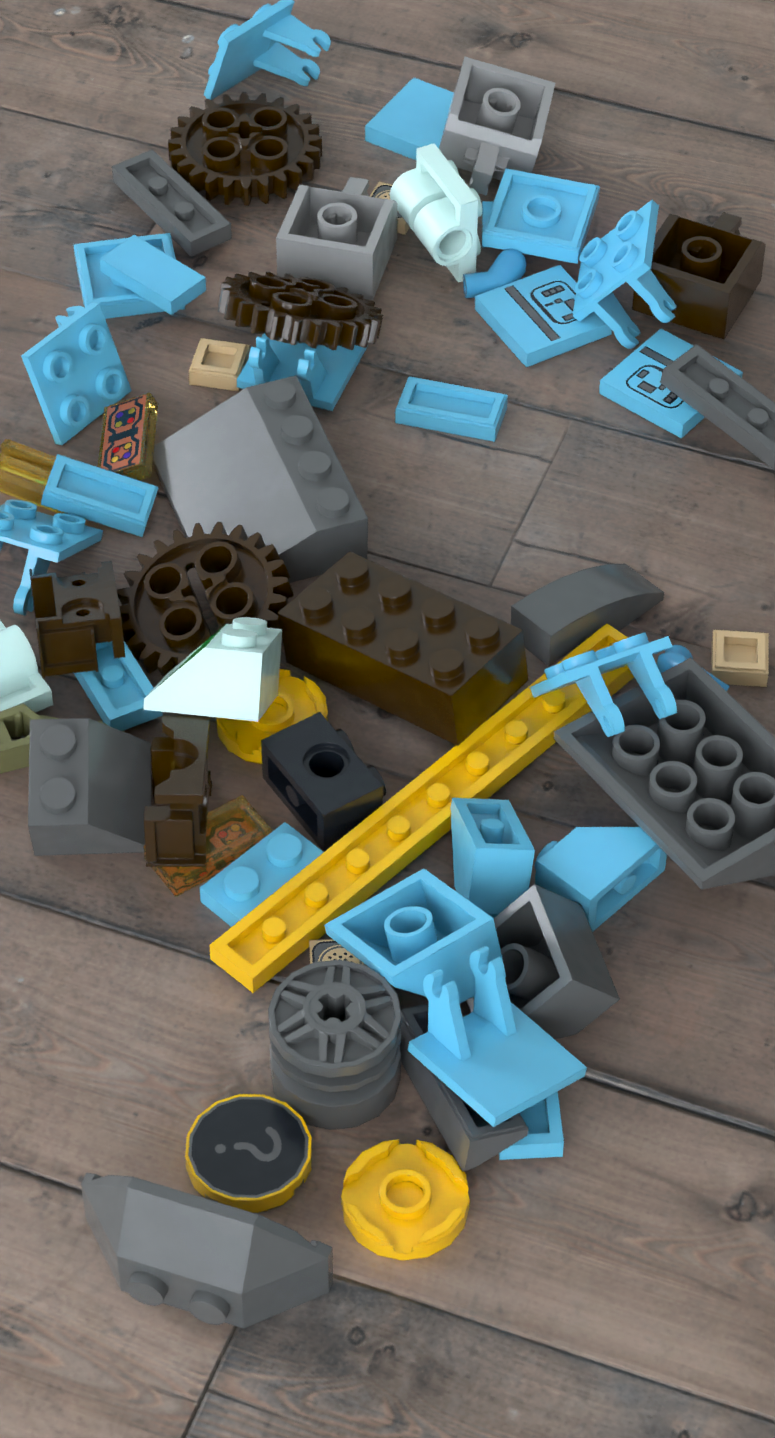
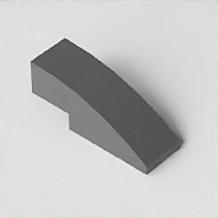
(578, 605)

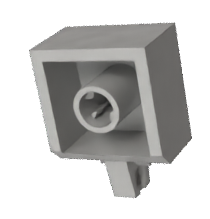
(495, 121)
(338, 237)

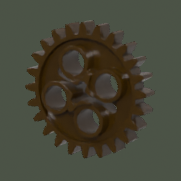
(245, 148)
(300, 310)
(162, 611)

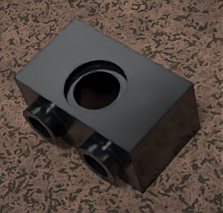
(321, 778)

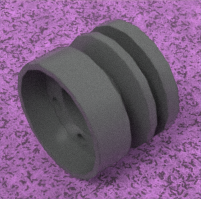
(335, 1043)

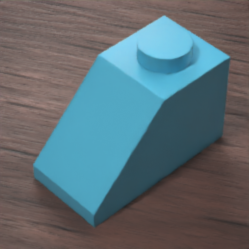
(489, 853)
(600, 868)

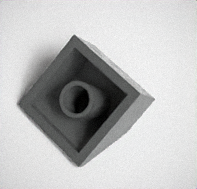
(87, 788)
(553, 963)

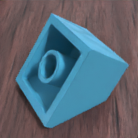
(416, 931)

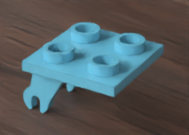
(257, 47)
(620, 258)
(319, 370)
(76, 371)
(46, 539)
(587, 669)
(494, 1054)

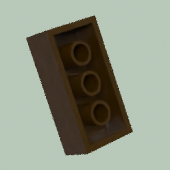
(404, 647)

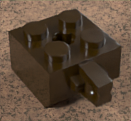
(705, 272)

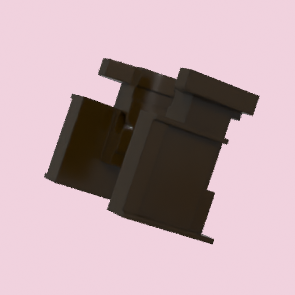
(73, 617)
(180, 778)

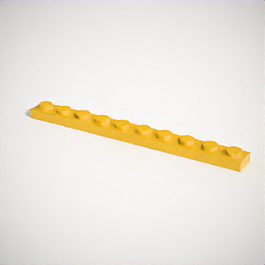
(403, 827)

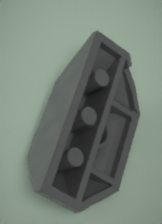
(202, 1252)

